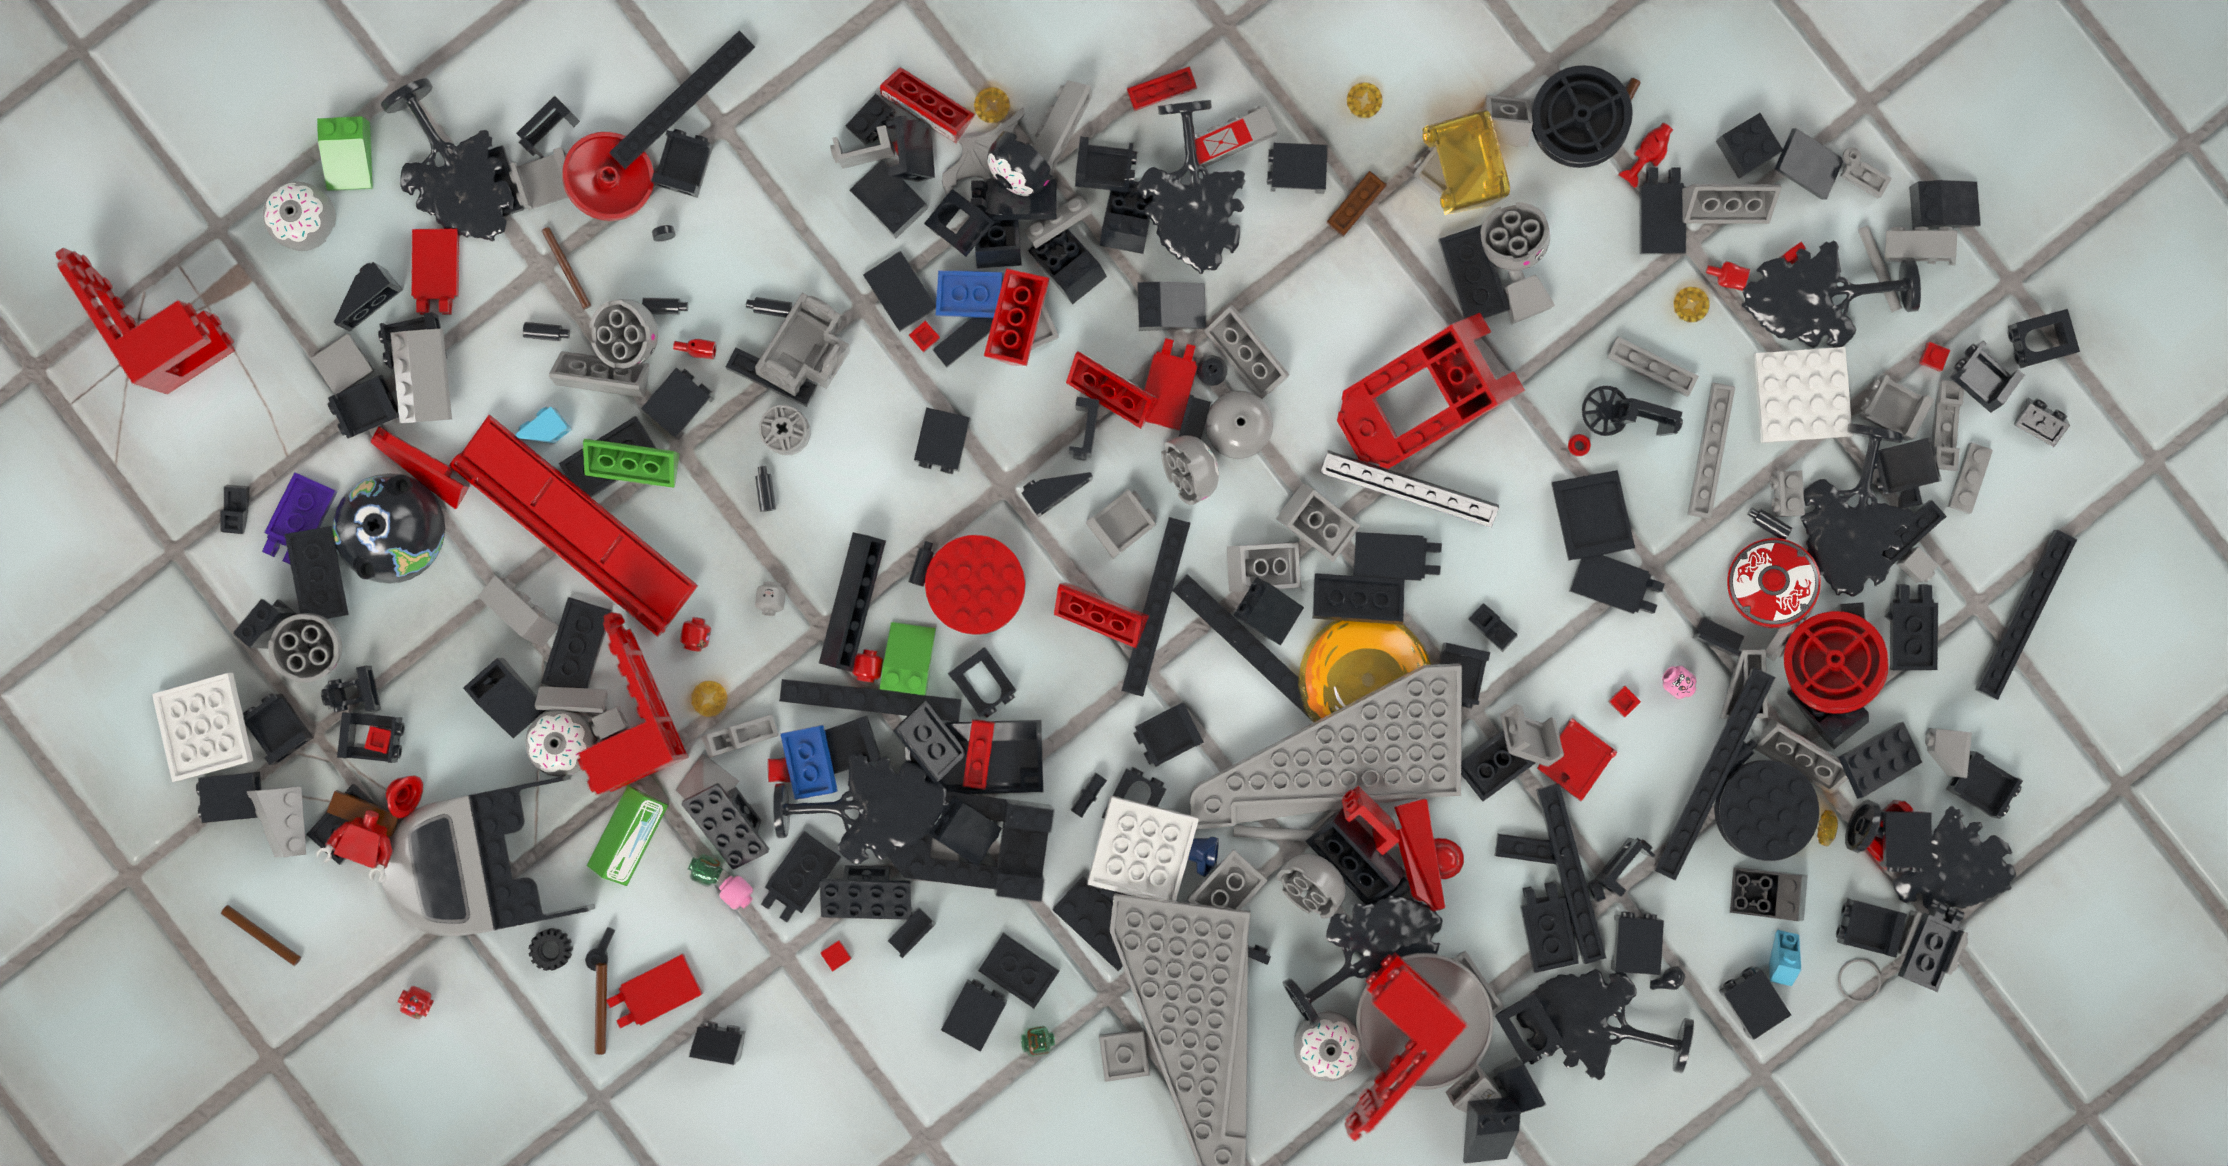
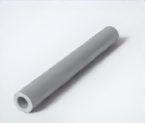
(1879, 266)
(1274, 833)

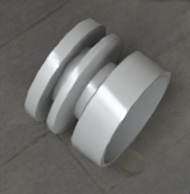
(787, 443)

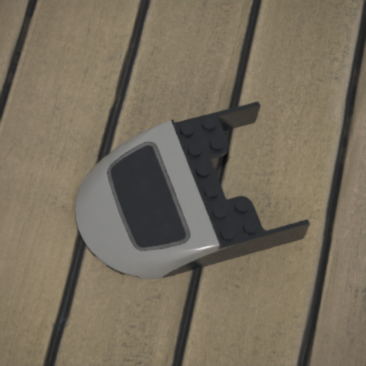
(455, 869)

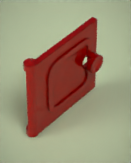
(1582, 760)

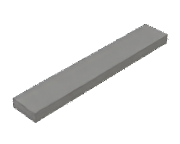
(1711, 450)

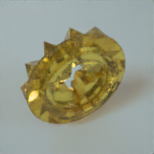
(991, 94)
(1374, 96)
(1694, 294)
(720, 698)
(1827, 828)

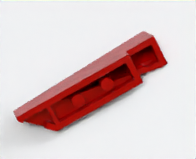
(422, 466)
(1419, 853)

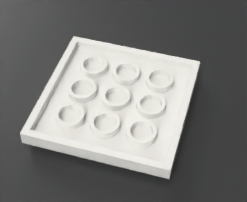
(1803, 394)
(202, 727)
(1142, 850)

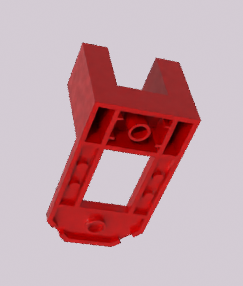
(159, 351)
(1459, 375)
(644, 747)
(1424, 1017)

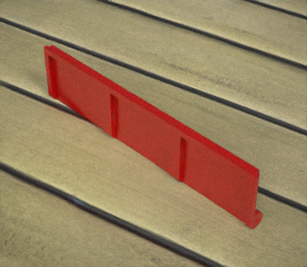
(574, 526)

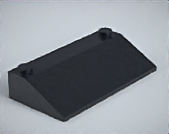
(1013, 760)

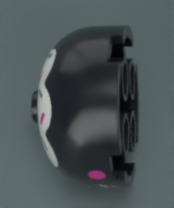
(1017, 165)

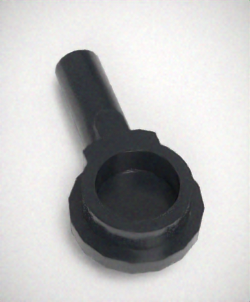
(599, 954)

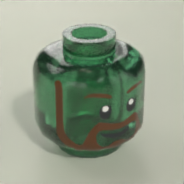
(705, 870)
(1037, 1041)

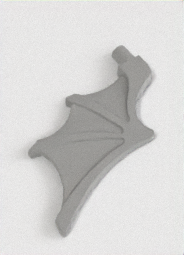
(974, 155)

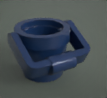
(1205, 854)

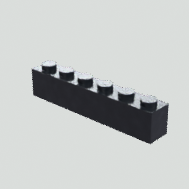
(852, 601)

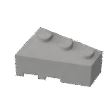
(1921, 245)
(518, 611)
(1743, 667)
(282, 819)

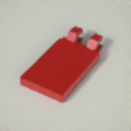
(435, 268)
(1171, 382)
(657, 991)

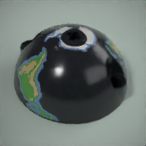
(408, 531)

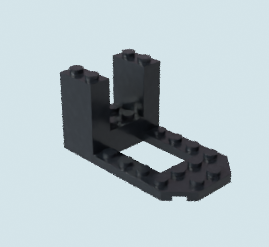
(1019, 857)

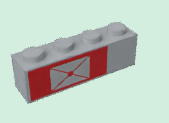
(1234, 136)

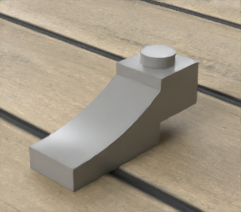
(740, 736)

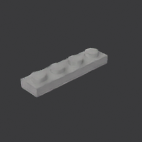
(1652, 366)

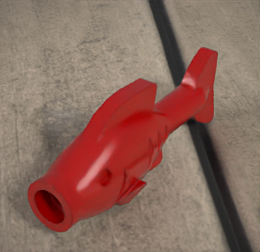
(1652, 150)

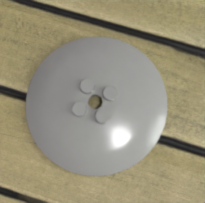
(1384, 1039)

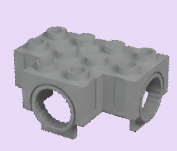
(804, 347)

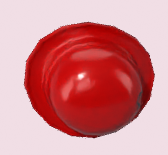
(404, 795)
(1449, 857)

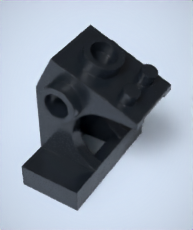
(334, 693)

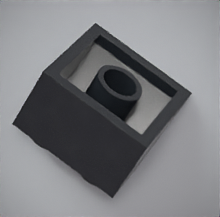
(718, 1043)
(1518, 1085)

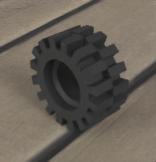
(537, 952)

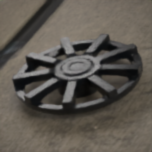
(1603, 410)

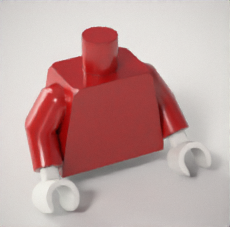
(361, 842)

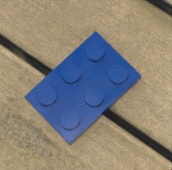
(968, 293)
(809, 762)

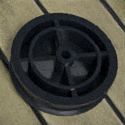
(1581, 116)
(1767, 810)

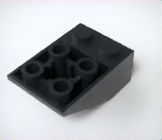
(1124, 222)
(1069, 265)
(504, 697)
(1830, 726)
(1768, 894)

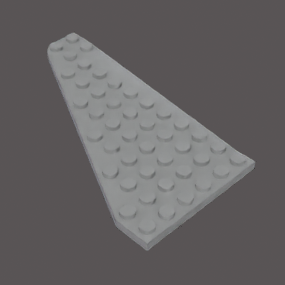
(1388, 743)
(1193, 997)

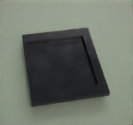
(1593, 515)

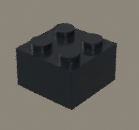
(1749, 145)

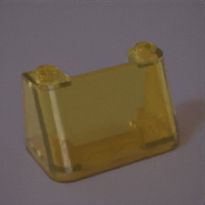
(1469, 161)

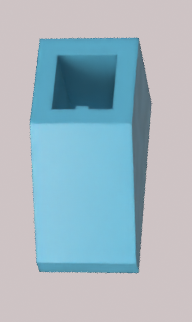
(546, 427)
(1785, 958)

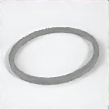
(1839, 983)

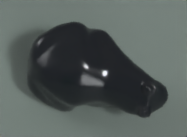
(1671, 979)

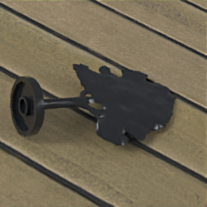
(463, 189)
(1196, 215)
(1800, 302)
(1849, 539)
(891, 808)
(1962, 865)
(1375, 932)
(1581, 1013)

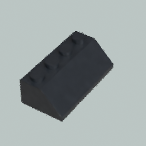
(1356, 857)

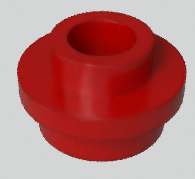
(1585, 445)

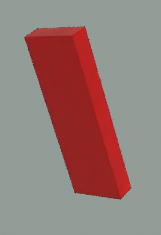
(1161, 88)
(978, 754)

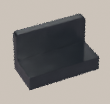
(1194, 417)
(1718, 637)
(911, 932)

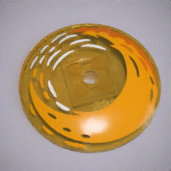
(1345, 652)

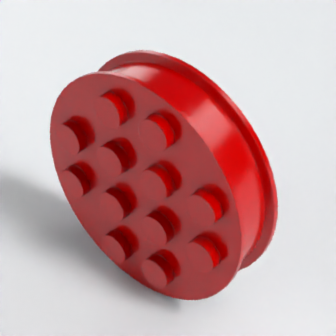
(975, 584)
(1836, 662)

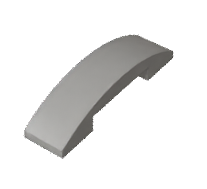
(1945, 425)

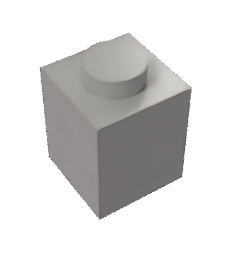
(1917, 565)
(609, 723)

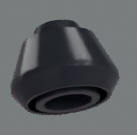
(1206, 375)

